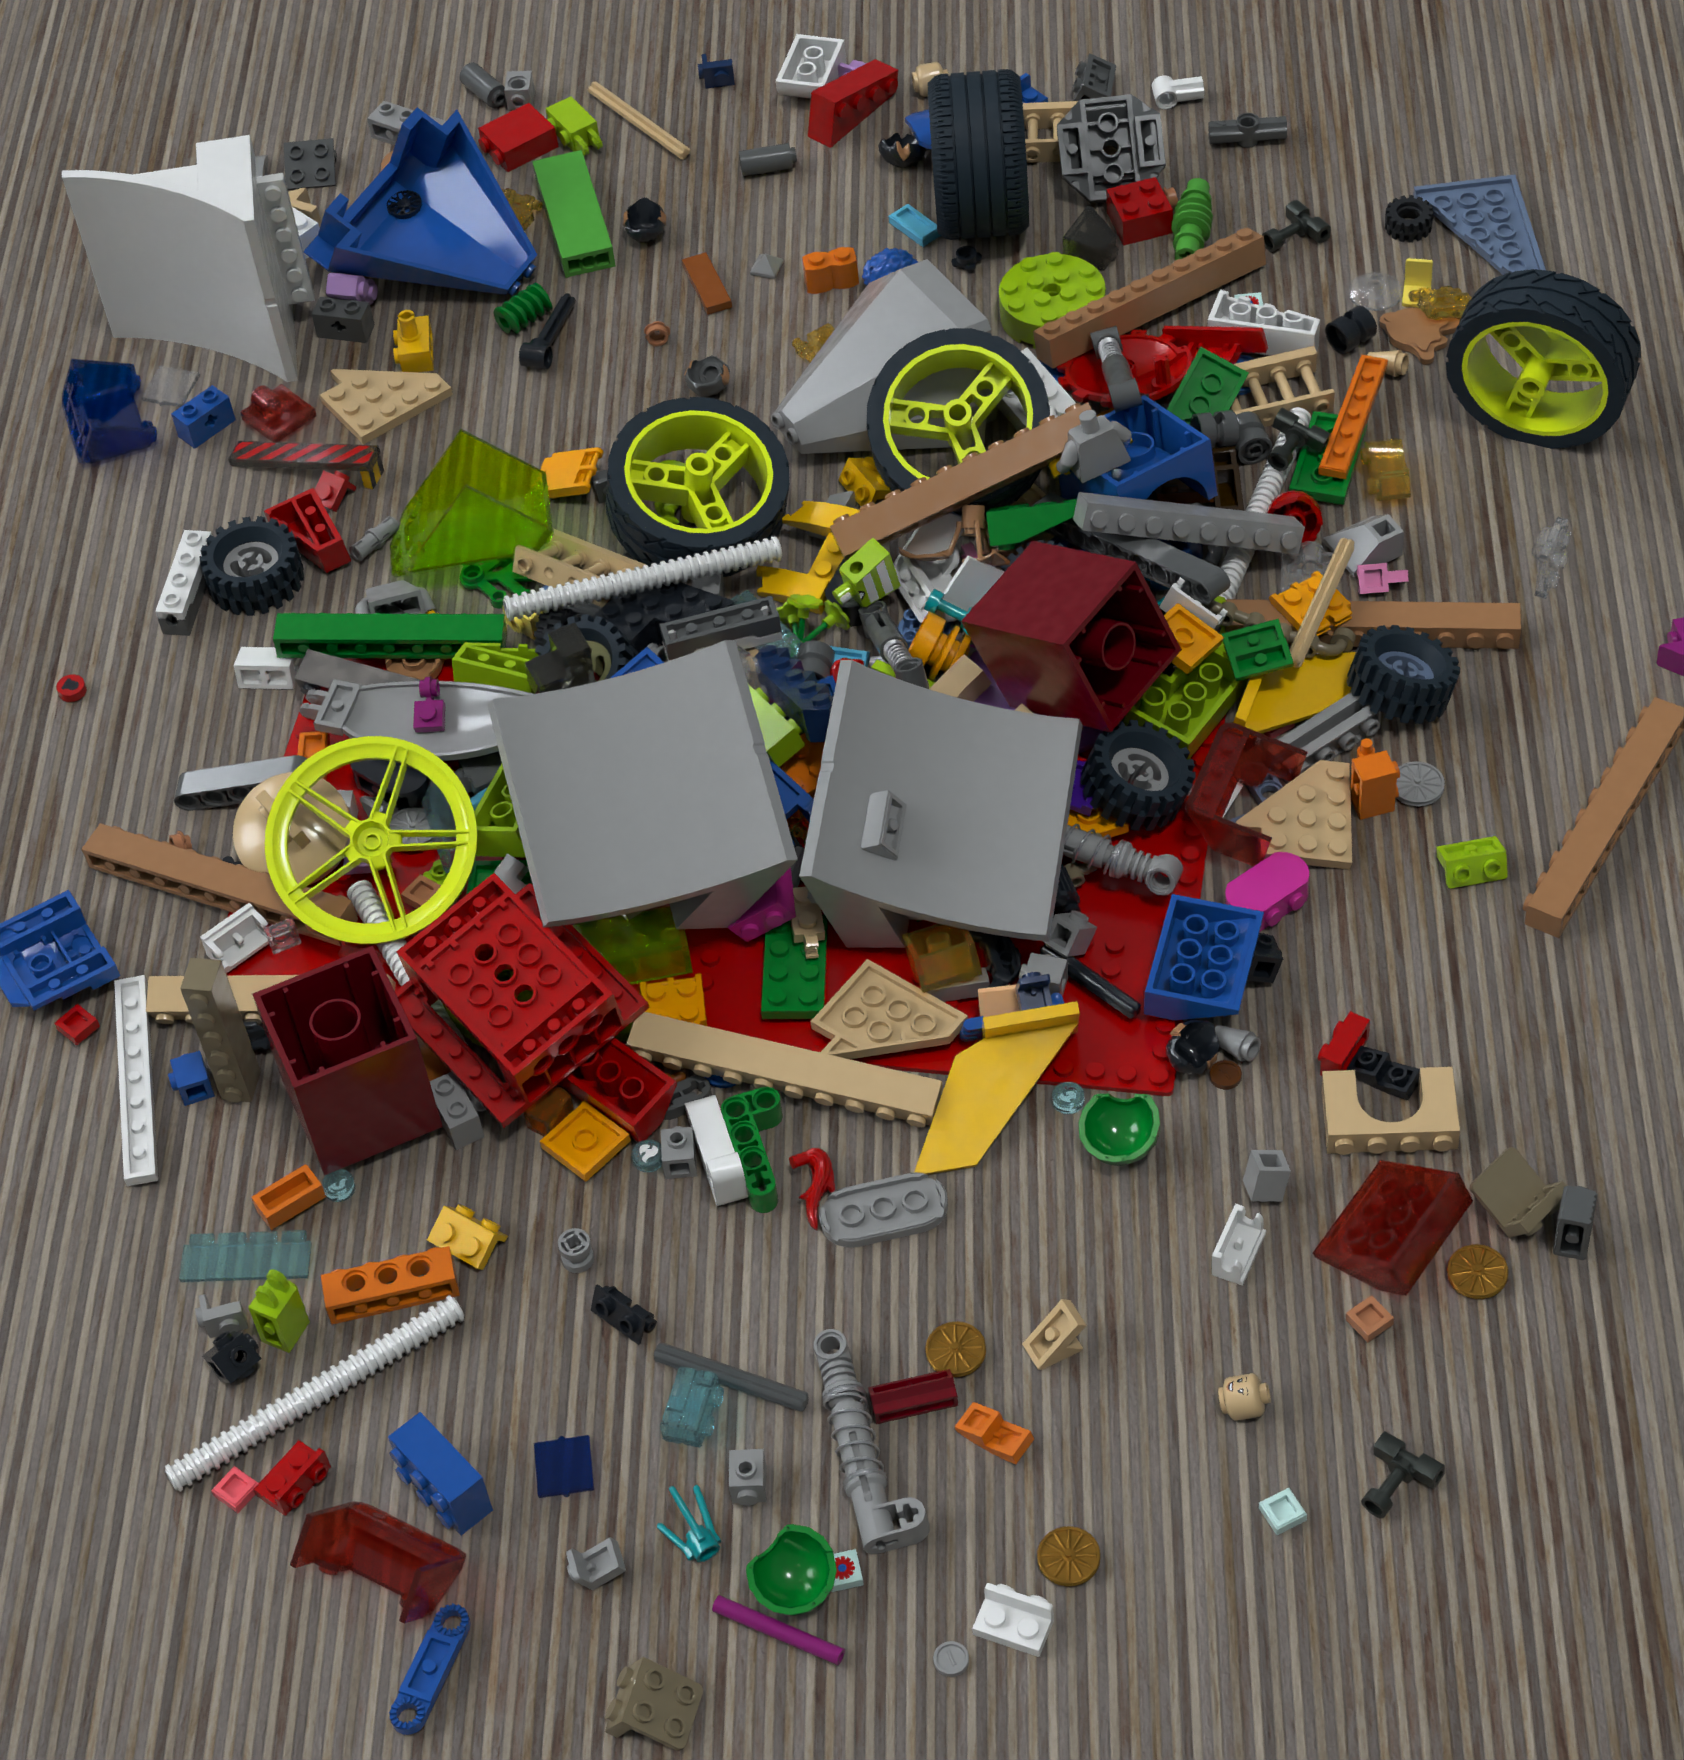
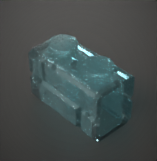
(691, 1407)

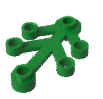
(481, 575)

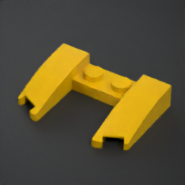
(783, 583)

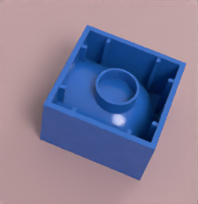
(1160, 452)

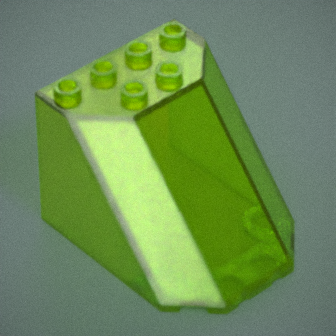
(472, 510)

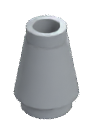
(1238, 1042)

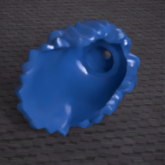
(885, 263)

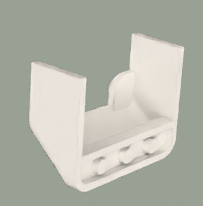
(921, 577)

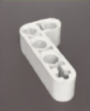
(716, 1151)

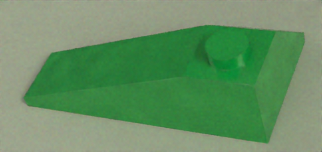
(1019, 522)

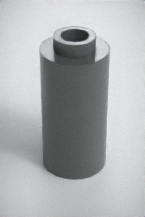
(483, 85)
(767, 159)

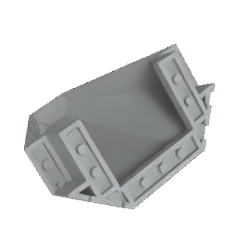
(831, 396)

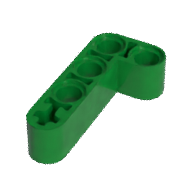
(752, 1119)

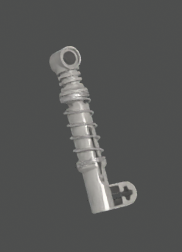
(1122, 859)
(863, 1479)

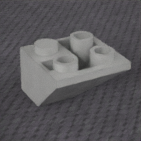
(1375, 540)

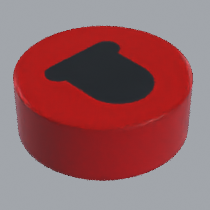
(71, 688)

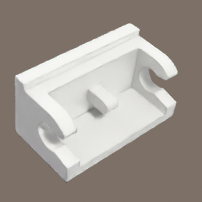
(1176, 596)
(263, 670)
(236, 937)
(1238, 1246)

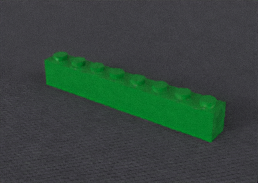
(384, 634)

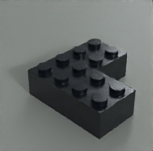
(642, 613)

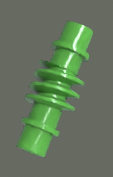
(1192, 218)

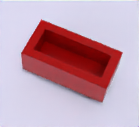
(1345, 1042)

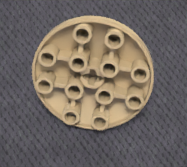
(310, 837)

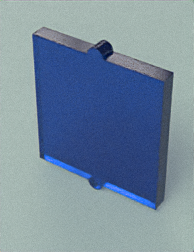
(564, 1466)

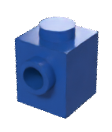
(191, 1078)

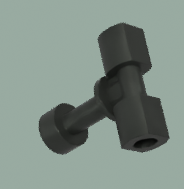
(1300, 224)
(1296, 436)
(1403, 1467)

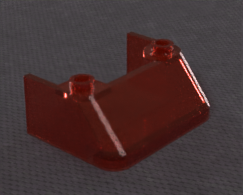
(1245, 758)
(383, 1551)

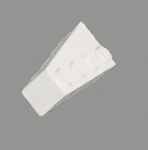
(1282, 330)

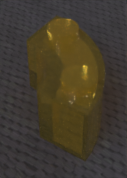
(1386, 469)

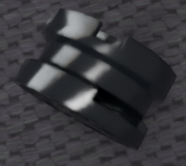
(405, 203)

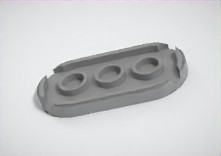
(883, 1210)

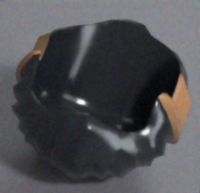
(901, 152)
(644, 220)
(1193, 1047)

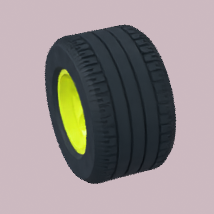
(978, 154)

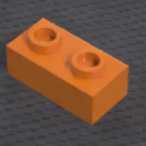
(288, 1196)

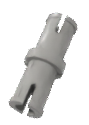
(374, 538)

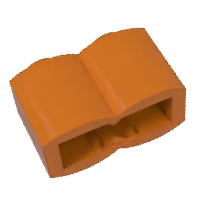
(830, 270)

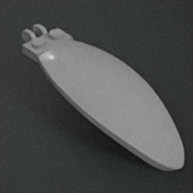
(389, 712)

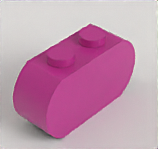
(1271, 886)

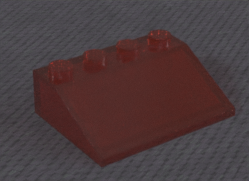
(1395, 1225)

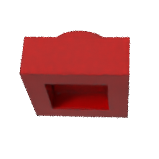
(77, 1024)

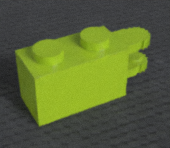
(574, 125)
(278, 1312)

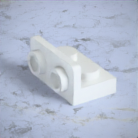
(1014, 1619)

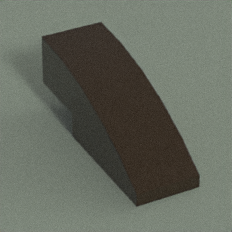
(1227, 479)

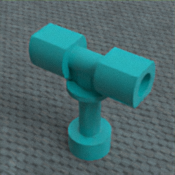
(936, 602)

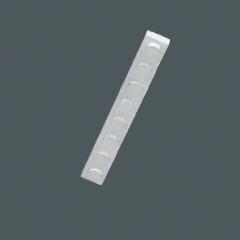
(135, 1081)

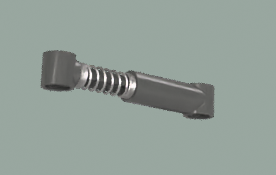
(1116, 369)
(891, 644)

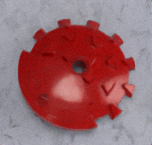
(1152, 359)

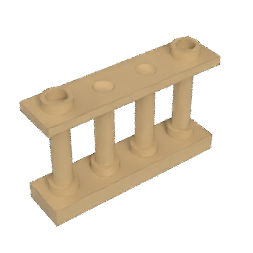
(1046, 116)
(1278, 369)
(568, 560)

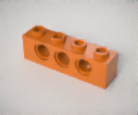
(379, 1297)

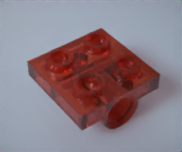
(277, 412)

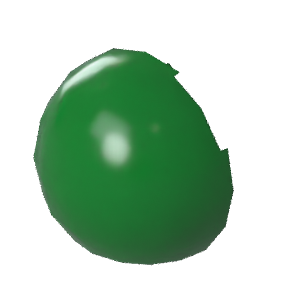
(1118, 1128)
(793, 1571)

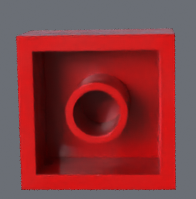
(1139, 211)

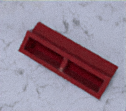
(913, 1396)

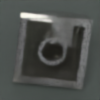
(1091, 240)

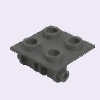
(310, 163)

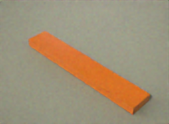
(1353, 417)

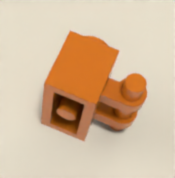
(1373, 781)

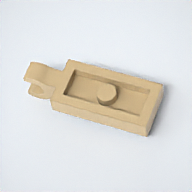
(808, 923)

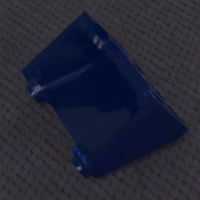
(103, 410)

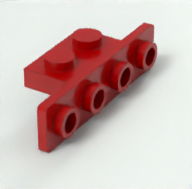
(1222, 341)

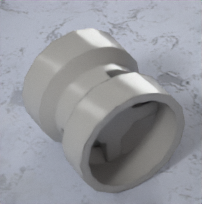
(576, 1250)

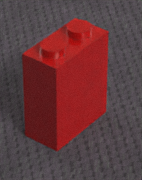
(518, 137)

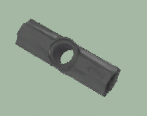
(1247, 130)

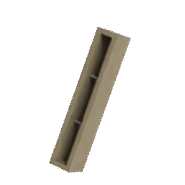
(220, 1029)

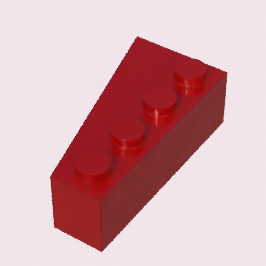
(849, 100)

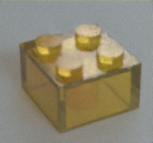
(941, 956)

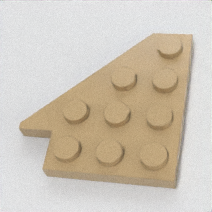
(381, 400)
(1309, 816)
(883, 1016)

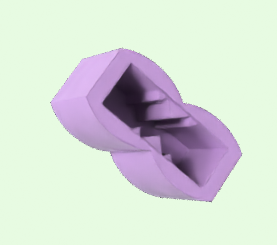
(351, 287)

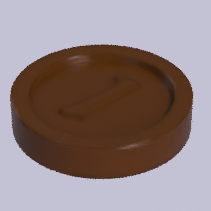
(1225, 1074)

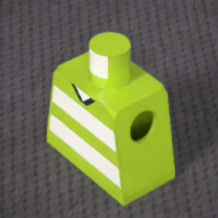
(867, 575)

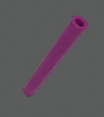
(778, 1630)

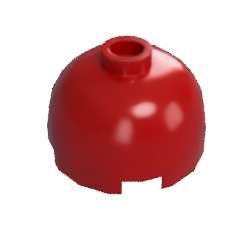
(1303, 508)

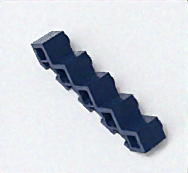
(795, 691)

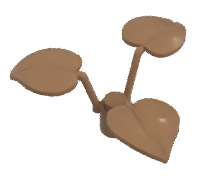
(973, 524)

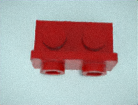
(293, 1477)

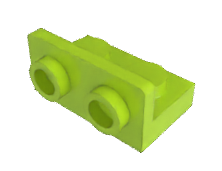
(1473, 862)

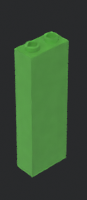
(573, 214)

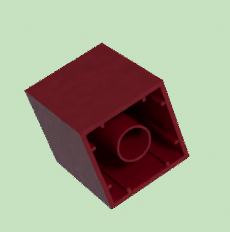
(1072, 634)
(348, 1059)

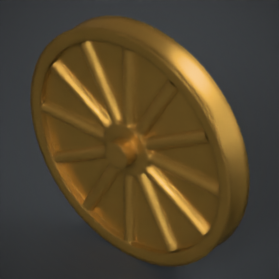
(1477, 1271)
(956, 1348)
(1068, 1556)

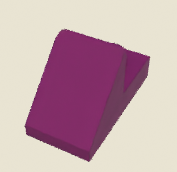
(1672, 654)

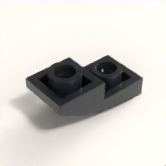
(1379, 1072)

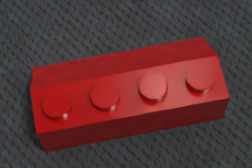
(623, 1088)

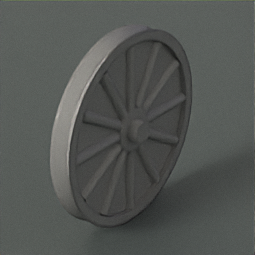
(1419, 783)
(411, 819)

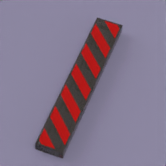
(304, 455)

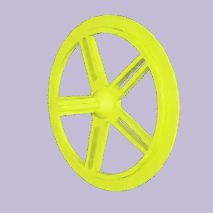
(370, 839)

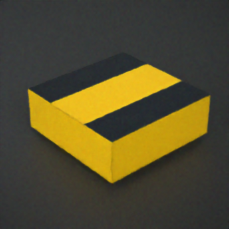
(371, 477)

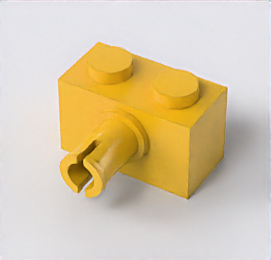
(414, 343)

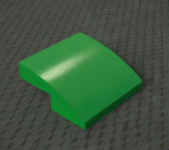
(1257, 650)

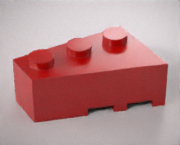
(312, 529)

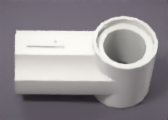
(1170, 91)

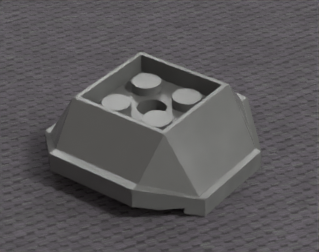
(1114, 122)

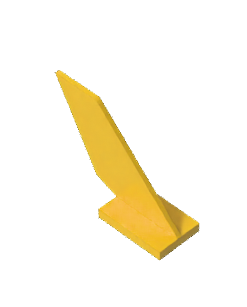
(1294, 693)
(992, 1082)

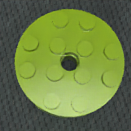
(1044, 291)

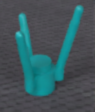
(701, 1542)

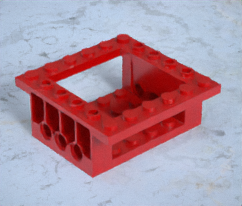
(538, 1042)

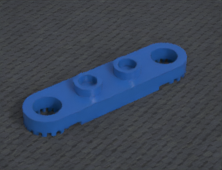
(430, 1669)

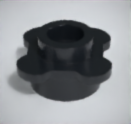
(966, 258)

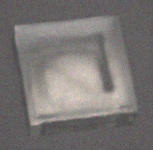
(282, 935)

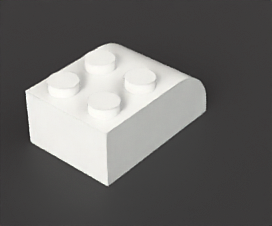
(810, 65)

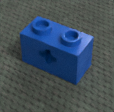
(203, 416)

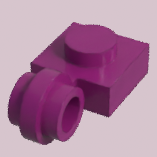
(429, 714)

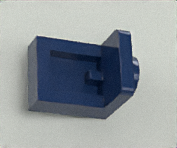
(716, 72)
(1033, 991)

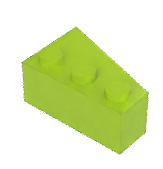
(493, 665)
(779, 734)

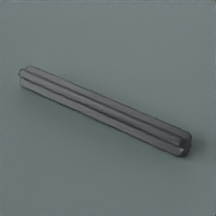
(733, 1377)

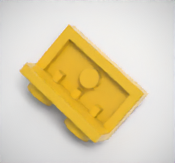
(864, 479)
(465, 1235)

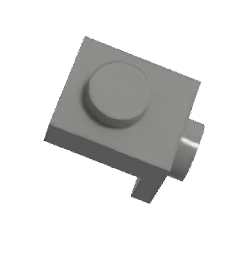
(220, 1318)
(596, 1564)

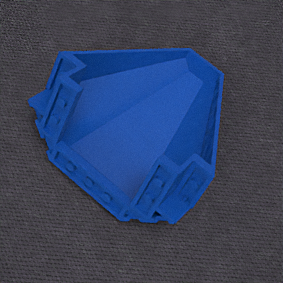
(456, 240)

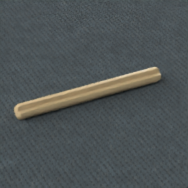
(639, 120)
(1321, 601)

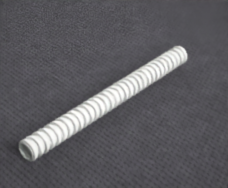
(1267, 488)
(642, 578)
(371, 910)
(314, 1393)

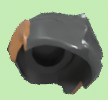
(707, 376)

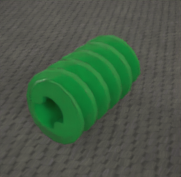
(522, 307)

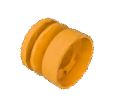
(936, 647)

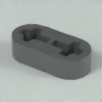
(684, 1094)

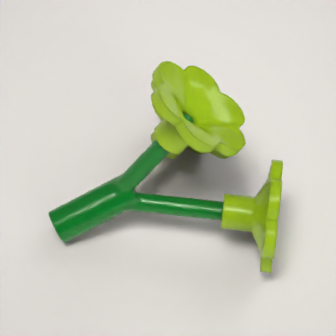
(797, 610)

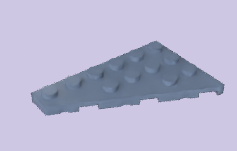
(1489, 218)

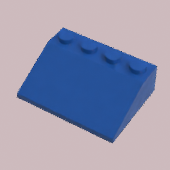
(1201, 959)

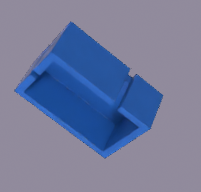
(439, 1474)

